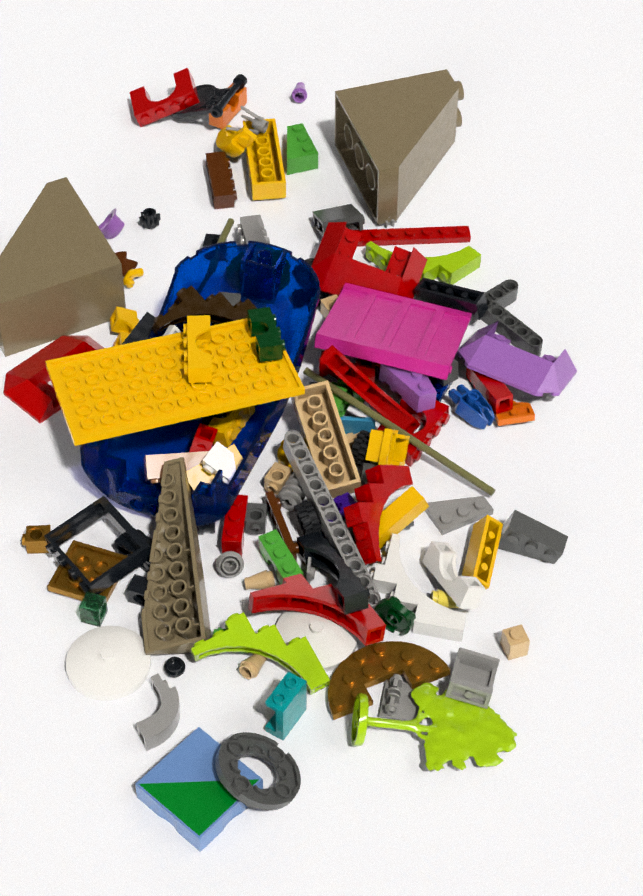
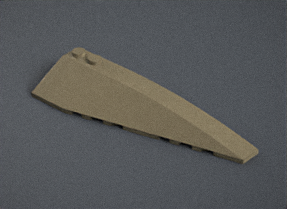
(175, 595)

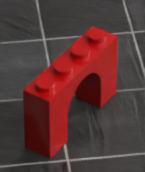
(183, 96)
(431, 420)

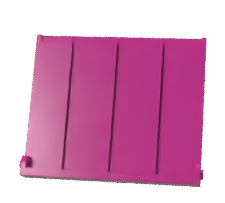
(394, 330)

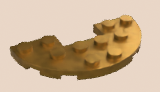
(377, 664)

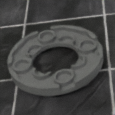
(257, 745)

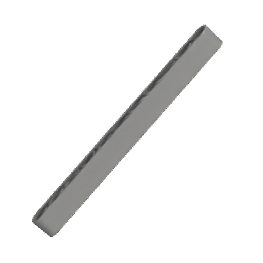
(294, 450)

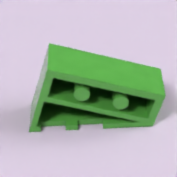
(300, 150)

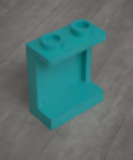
(289, 704)

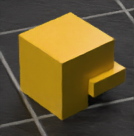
(387, 447)

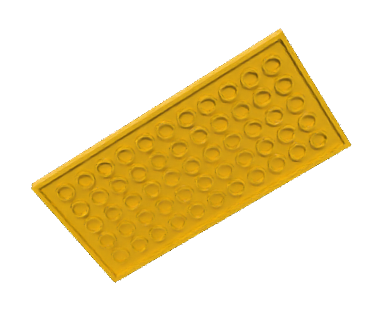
(146, 388)

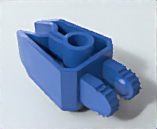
(472, 406)

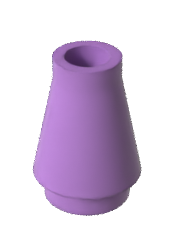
(299, 93)

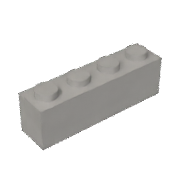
(252, 229)

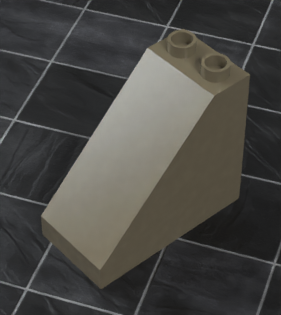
(396, 136)
(56, 273)

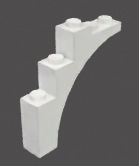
(431, 617)

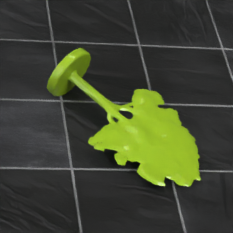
(456, 731)

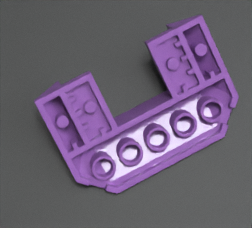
(499, 360)

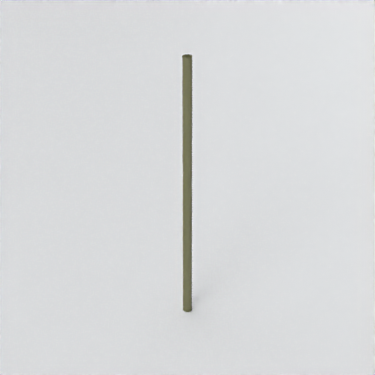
(413, 440)

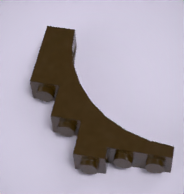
(191, 303)

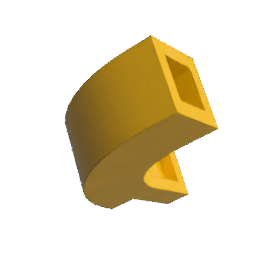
(234, 141)

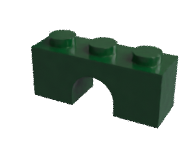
(268, 336)

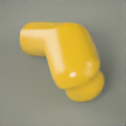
(131, 274)

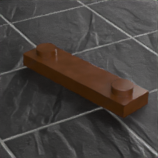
(279, 523)

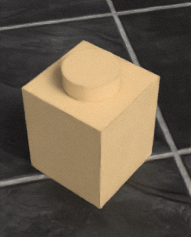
(515, 642)

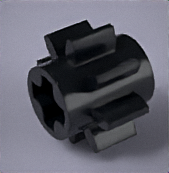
(149, 218)

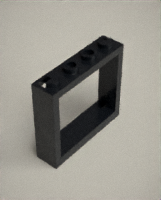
(82, 520)

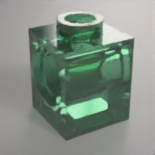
(93, 609)

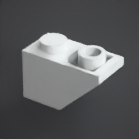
(220, 458)

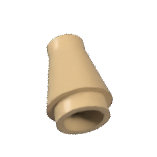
(260, 580)
(251, 666)

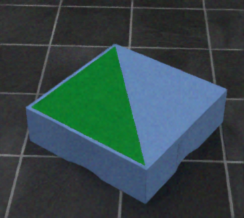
(189, 792)

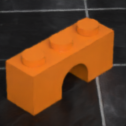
(231, 109)

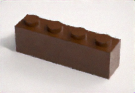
(220, 180)

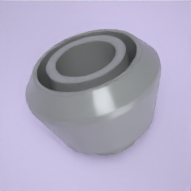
(230, 564)

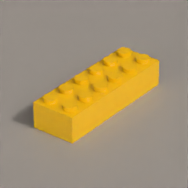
(265, 164)

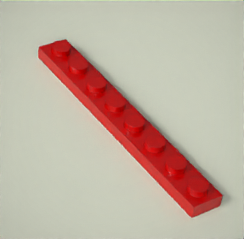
(412, 236)

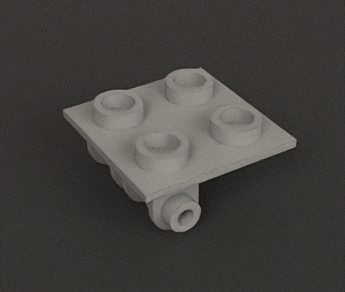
(398, 701)

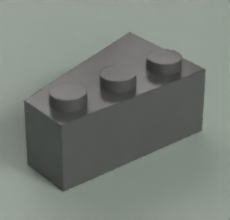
(531, 538)

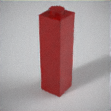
(492, 390)

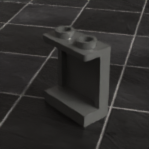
(343, 213)

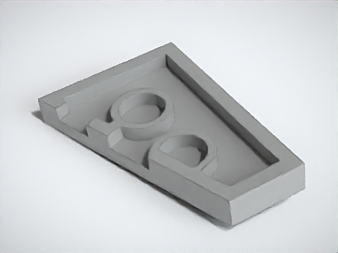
(457, 513)

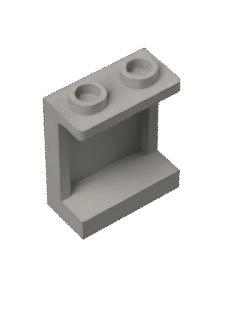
(472, 678)

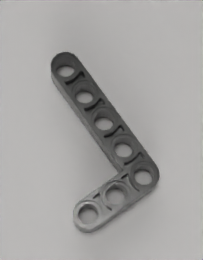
(509, 325)

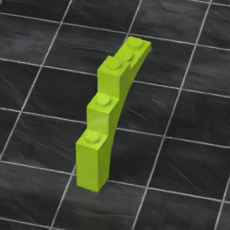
(448, 267)
(268, 642)

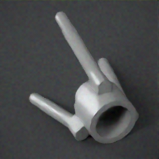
(259, 124)

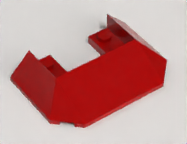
(336, 265)
(28, 381)

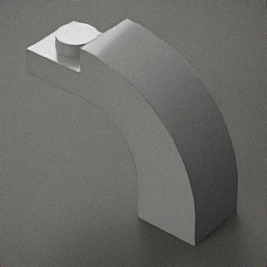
(164, 722)

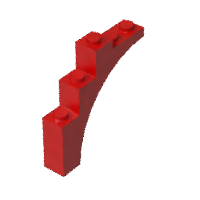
(368, 390)
(371, 498)
(298, 595)

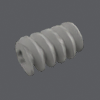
(291, 493)

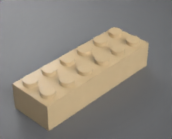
(326, 438)

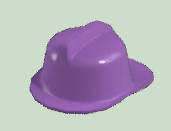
(111, 225)

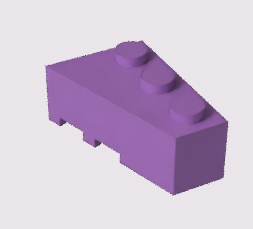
(412, 386)

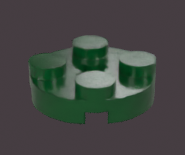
(395, 615)

